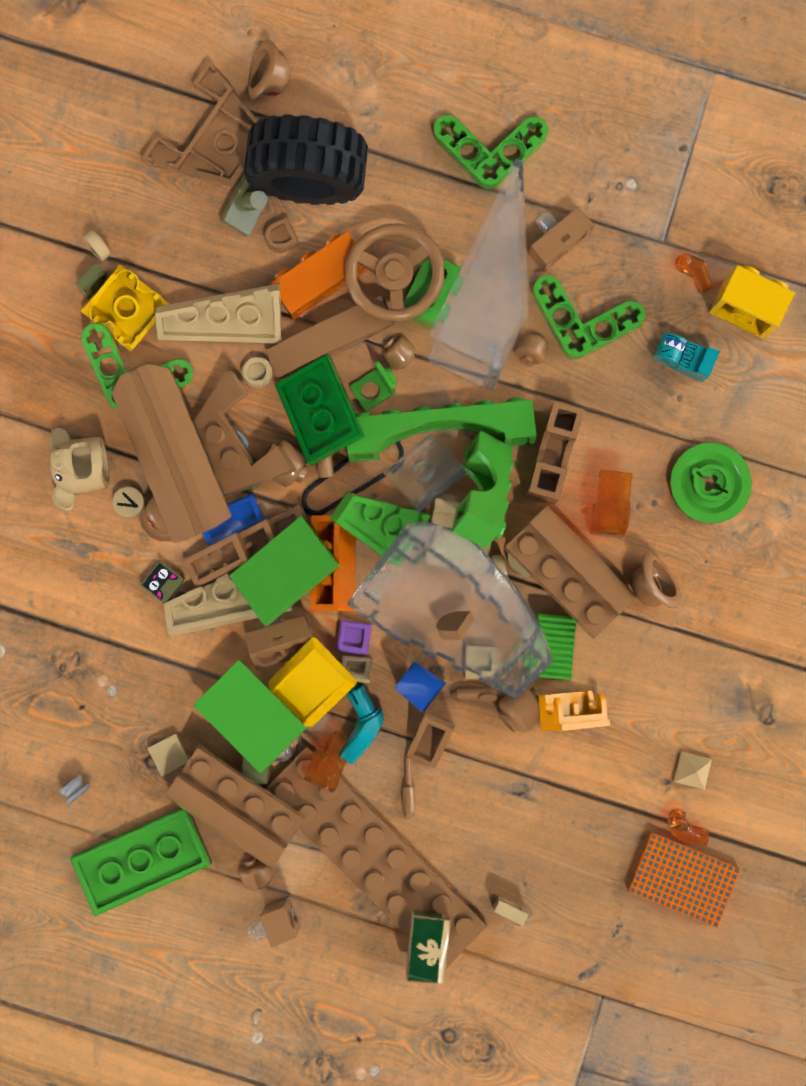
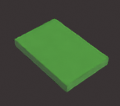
(284, 570)
(250, 716)

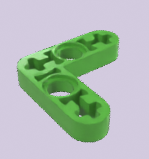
(485, 158)
(584, 331)
(109, 381)

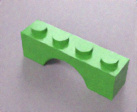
(483, 511)

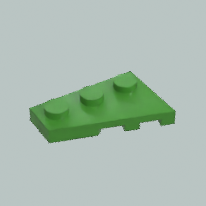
(374, 520)

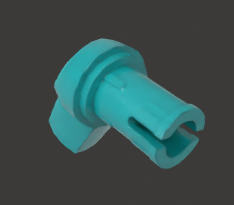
(366, 726)

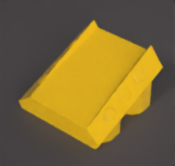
(124, 307)
(311, 683)

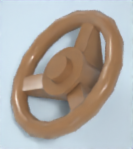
(394, 272)

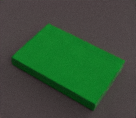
(319, 410)

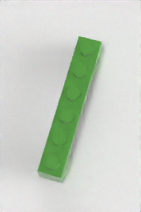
(507, 421)

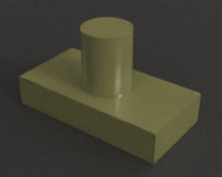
(244, 208)

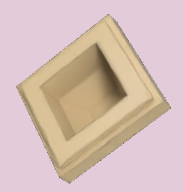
(358, 667)
(692, 770)

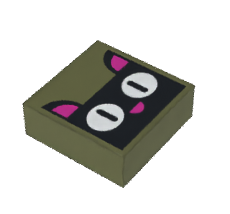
(162, 582)

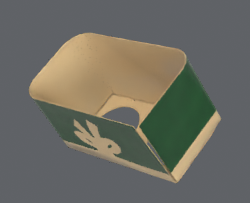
(427, 947)

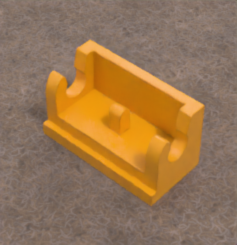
(572, 711)

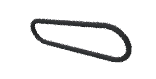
(356, 491)

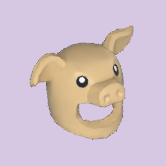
(76, 467)

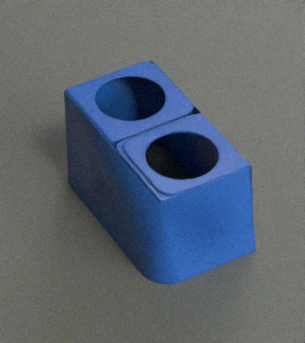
(419, 686)

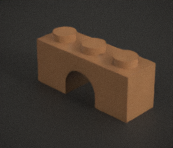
(554, 452)

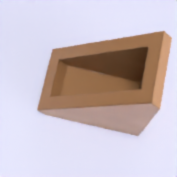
(430, 739)

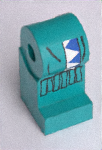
(686, 356)

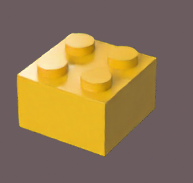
(752, 301)

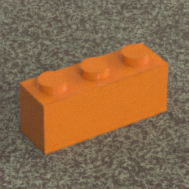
(316, 276)
(337, 588)

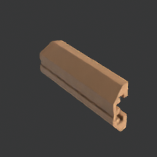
(170, 452)

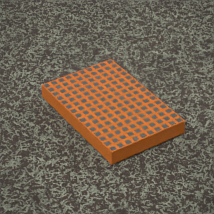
(683, 879)

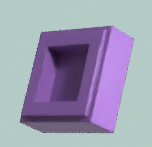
(354, 637)

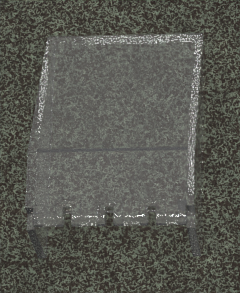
(489, 296)

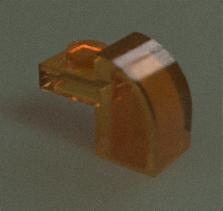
(612, 505)

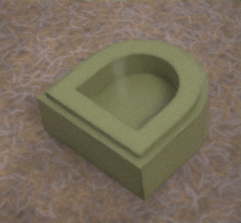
(91, 280)

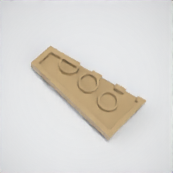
(229, 317)
(208, 608)

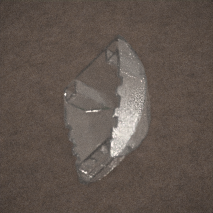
(437, 573)

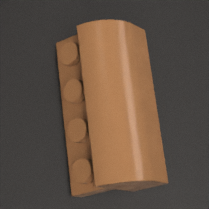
(570, 572)
(235, 806)

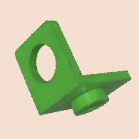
(383, 379)

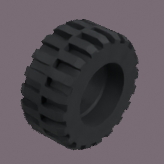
(305, 159)

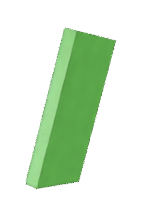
(140, 861)

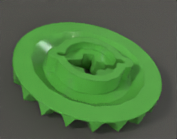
(731, 477)

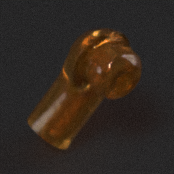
(695, 268)
(683, 831)

